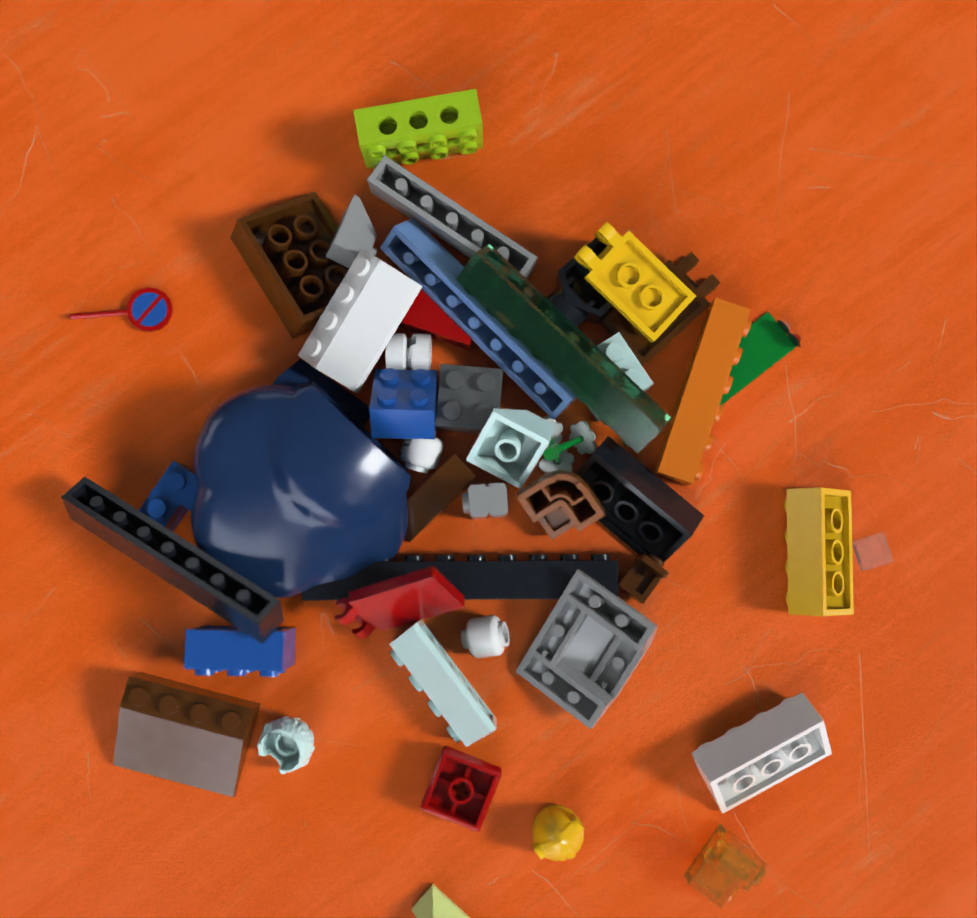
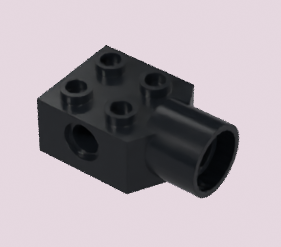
(576, 296)

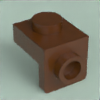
(642, 577)

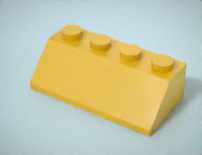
(819, 552)

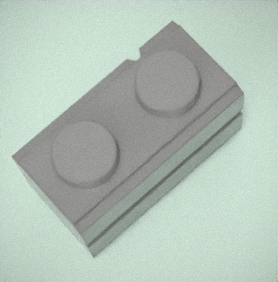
(486, 501)

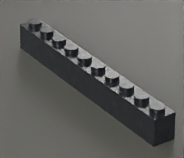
(483, 578)

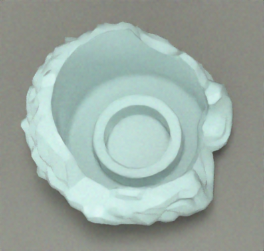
(288, 742)

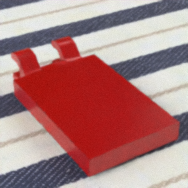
(399, 601)

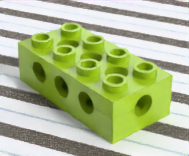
(420, 121)

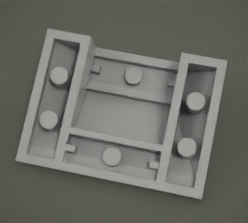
(587, 649)

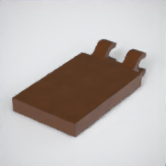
(637, 342)

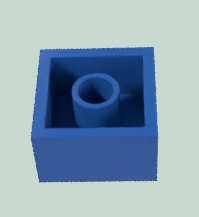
(404, 404)

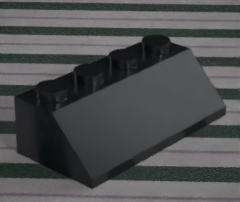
(638, 503)

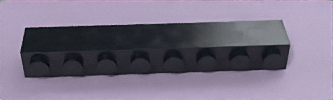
(174, 560)

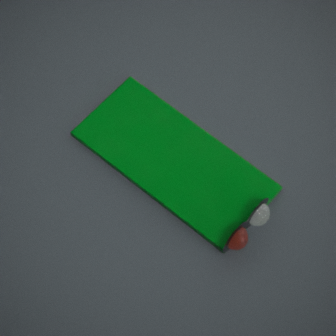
(762, 348)

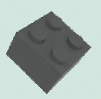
(467, 397)

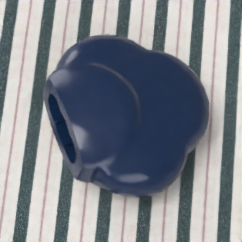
(295, 489)

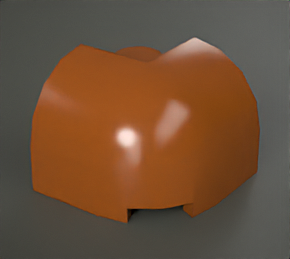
(560, 502)

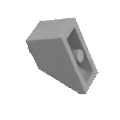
(352, 235)

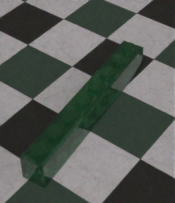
(563, 348)

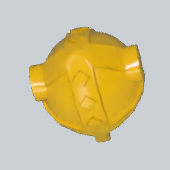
(557, 833)

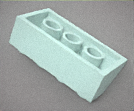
(444, 684)

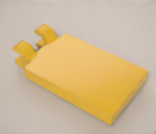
(635, 282)

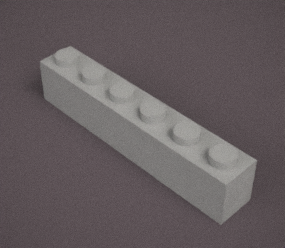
(443, 215)

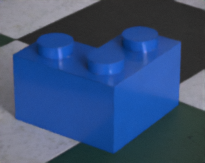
(171, 496)

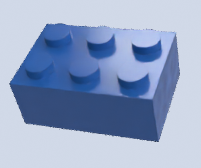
(230, 649)

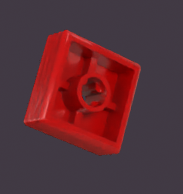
(470, 807)

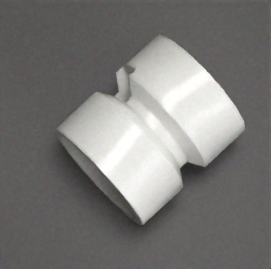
(409, 353)

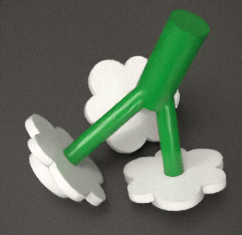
(556, 455)

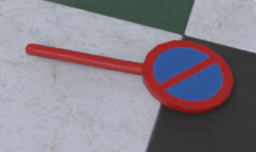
(146, 309)

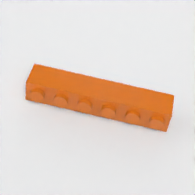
(702, 392)

